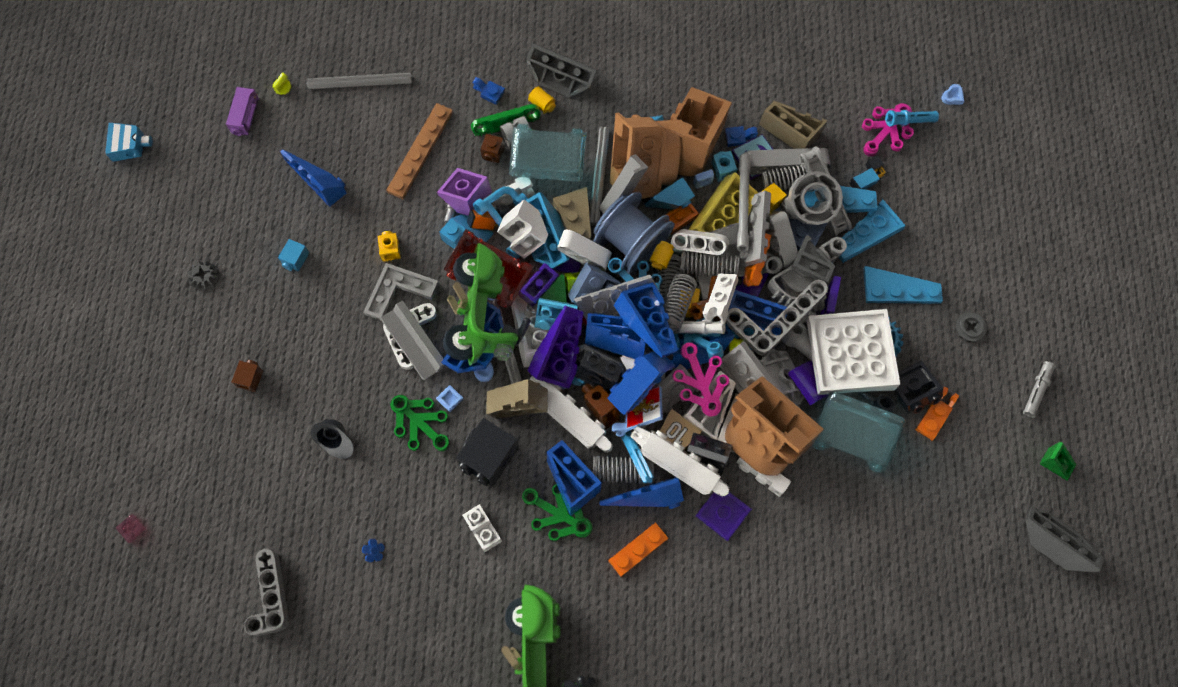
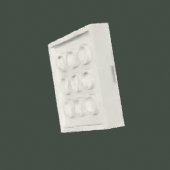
(853, 352)

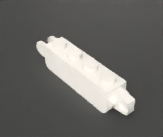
(575, 419)
(678, 462)

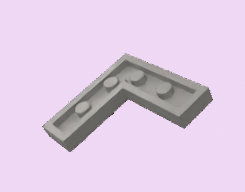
(393, 278)

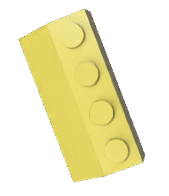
(722, 206)

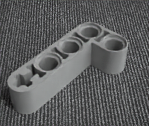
(267, 591)

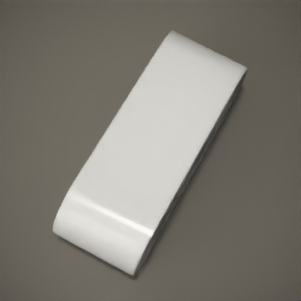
(691, 244)
(583, 249)

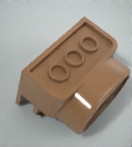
(699, 125)
(653, 145)
(769, 428)

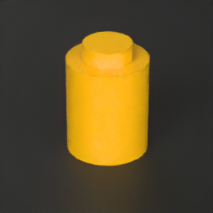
(542, 99)

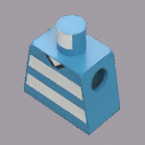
(125, 141)

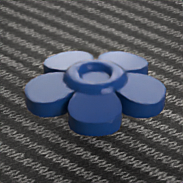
(373, 551)

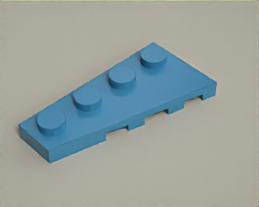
(853, 200)
(871, 230)
(891, 287)

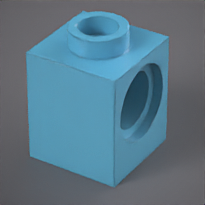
(723, 158)

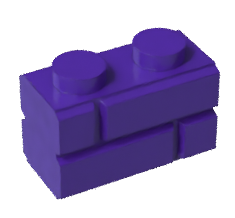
(538, 285)

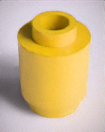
(661, 255)

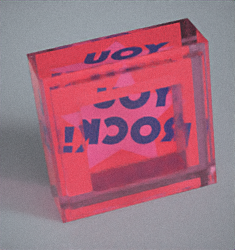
(130, 528)

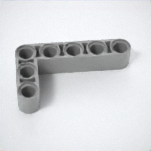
(780, 322)

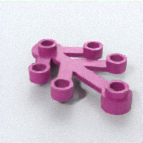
(886, 130)
(702, 382)

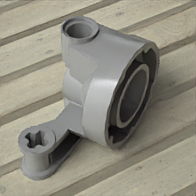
(827, 190)

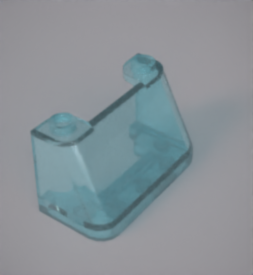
(548, 154)
(858, 429)

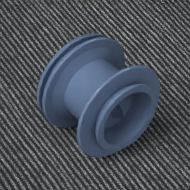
(631, 231)

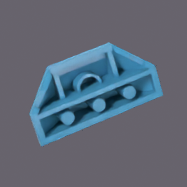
(548, 251)

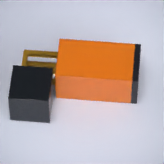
(486, 221)

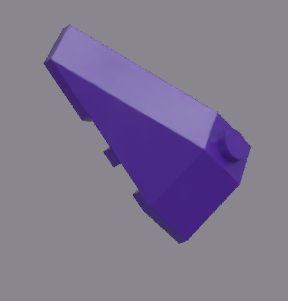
(558, 351)

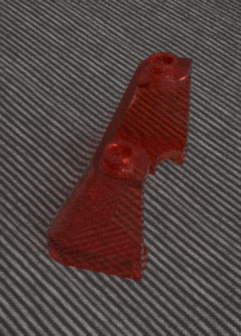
(514, 274)

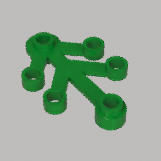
(417, 420)
(559, 515)

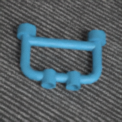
(482, 206)

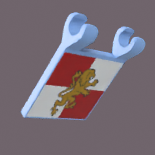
(646, 412)

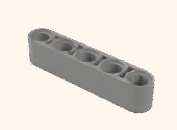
(779, 158)

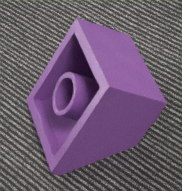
(464, 189)

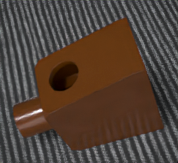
(600, 406)

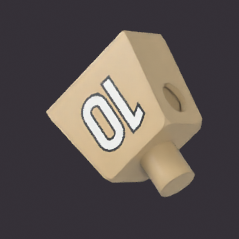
(679, 429)

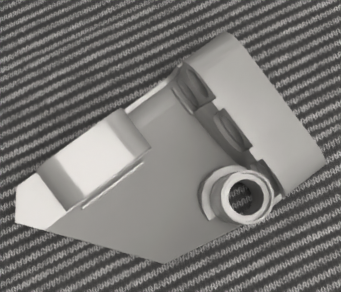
(782, 243)

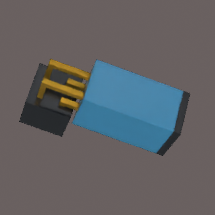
(869, 177)

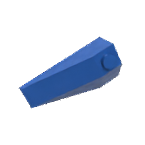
(319, 180)

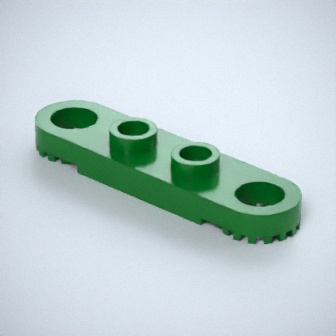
(493, 122)

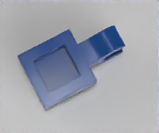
(490, 91)
(737, 136)

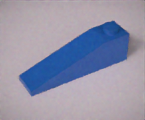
(645, 314)
(655, 495)

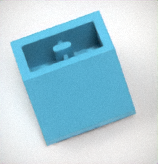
(548, 312)

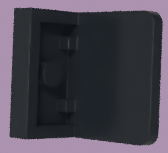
(710, 451)

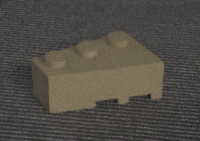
(790, 126)
(574, 211)
(517, 399)

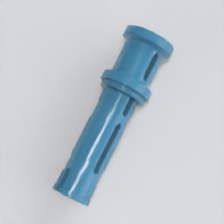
(905, 117)

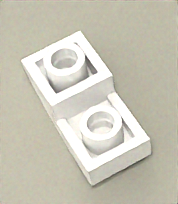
(482, 528)

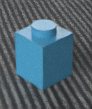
(293, 255)

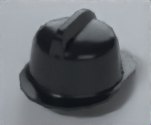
(332, 438)

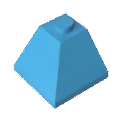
(672, 197)
(455, 228)

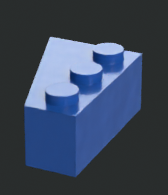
(757, 309)
(613, 335)
(639, 381)
(572, 477)

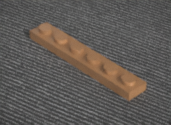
(419, 151)

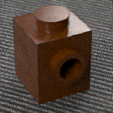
(492, 148)
(247, 375)

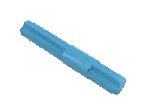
(637, 458)

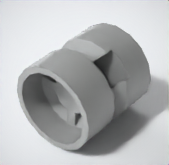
(507, 129)

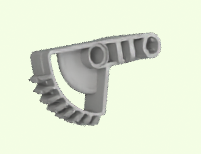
(799, 282)

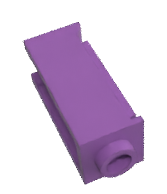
(242, 111)

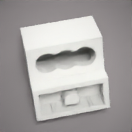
(524, 229)

